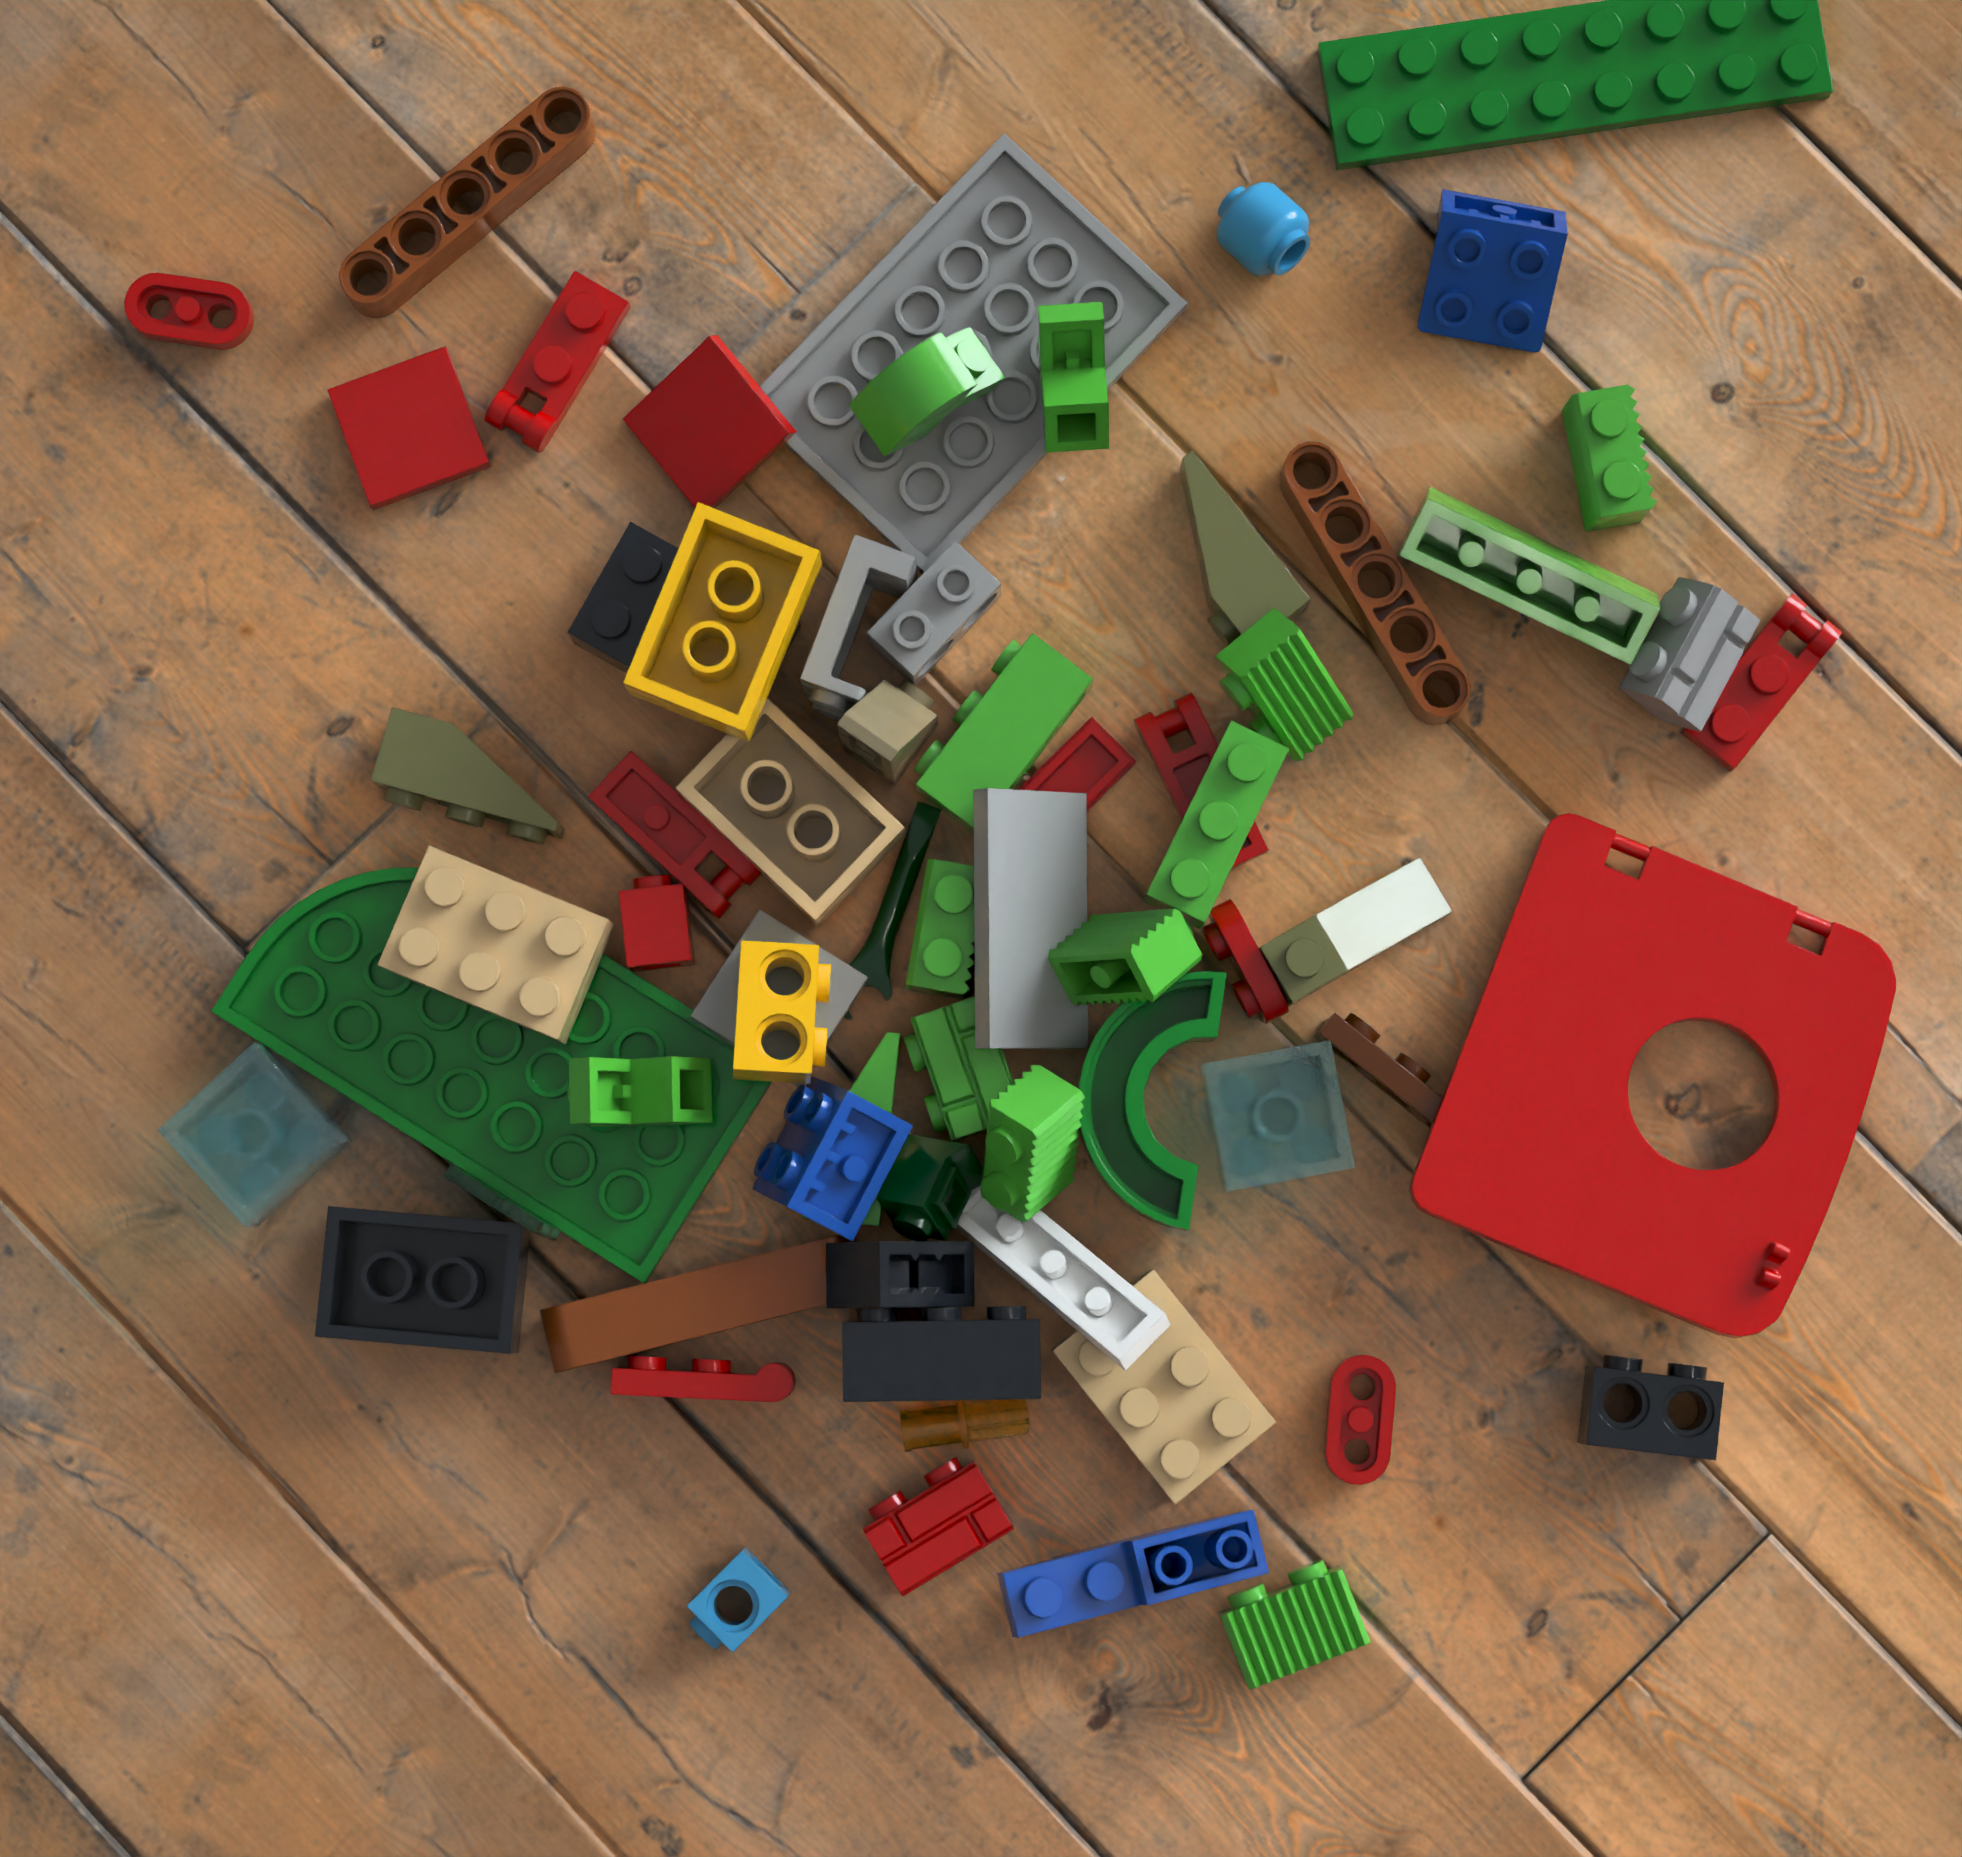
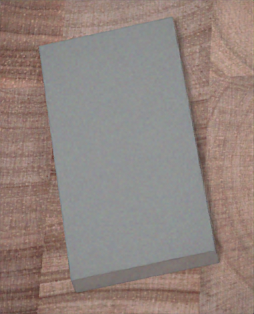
(1026, 902)

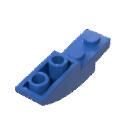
(1132, 1572)

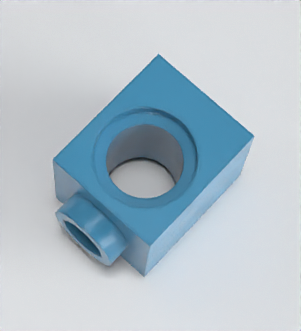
(761, 1584)

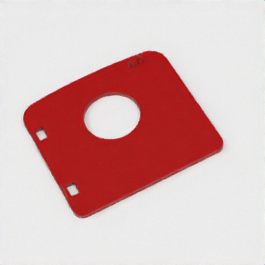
(1538, 1112)

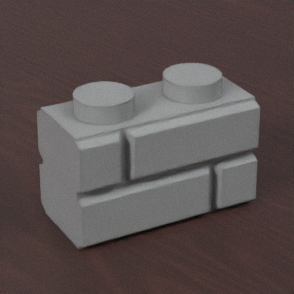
(1689, 653)

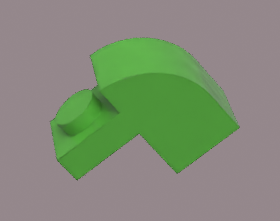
(1073, 377)
(924, 388)
(640, 1091)

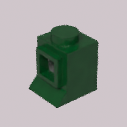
(929, 1187)

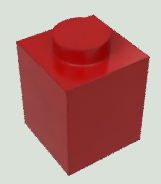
(656, 924)

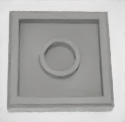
(719, 1004)

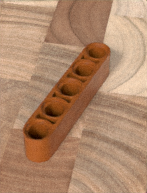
(477, 173)
(1366, 553)
(687, 1305)

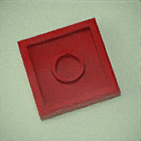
(709, 424)
(409, 428)

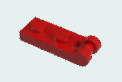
(558, 360)
(1763, 683)
(1186, 769)
(672, 832)
(705, 1381)

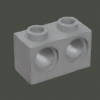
(934, 613)

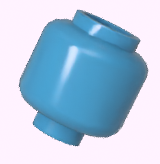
(1263, 229)

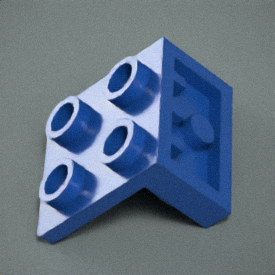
(1492, 271)
(830, 1156)

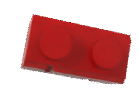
(937, 1525)

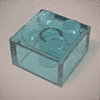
(1276, 1116)
(255, 1135)

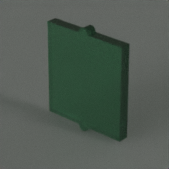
(501, 1203)

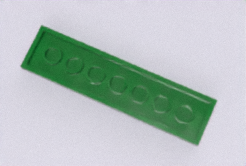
(1566, 74)

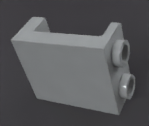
(864, 569)

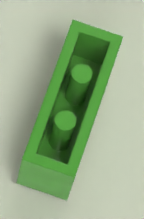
(1002, 729)
(1216, 824)

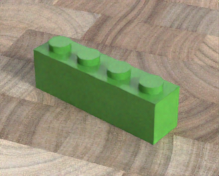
(1530, 575)

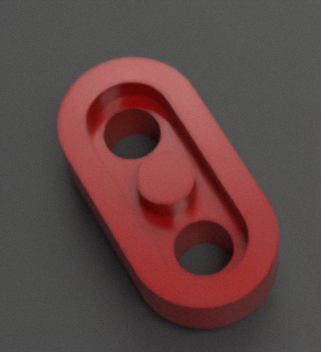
(191, 312)
(1232, 939)
(1360, 1419)

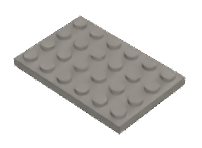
(979, 262)

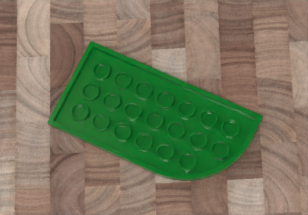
(483, 1085)

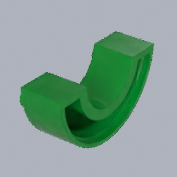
(1114, 1084)

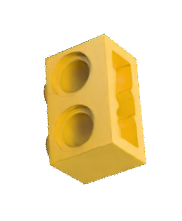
(765, 1011)

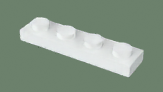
(1066, 1279)

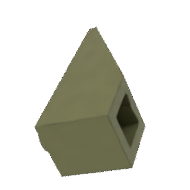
(441, 765)

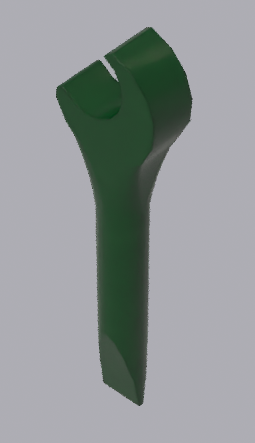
(876, 953)

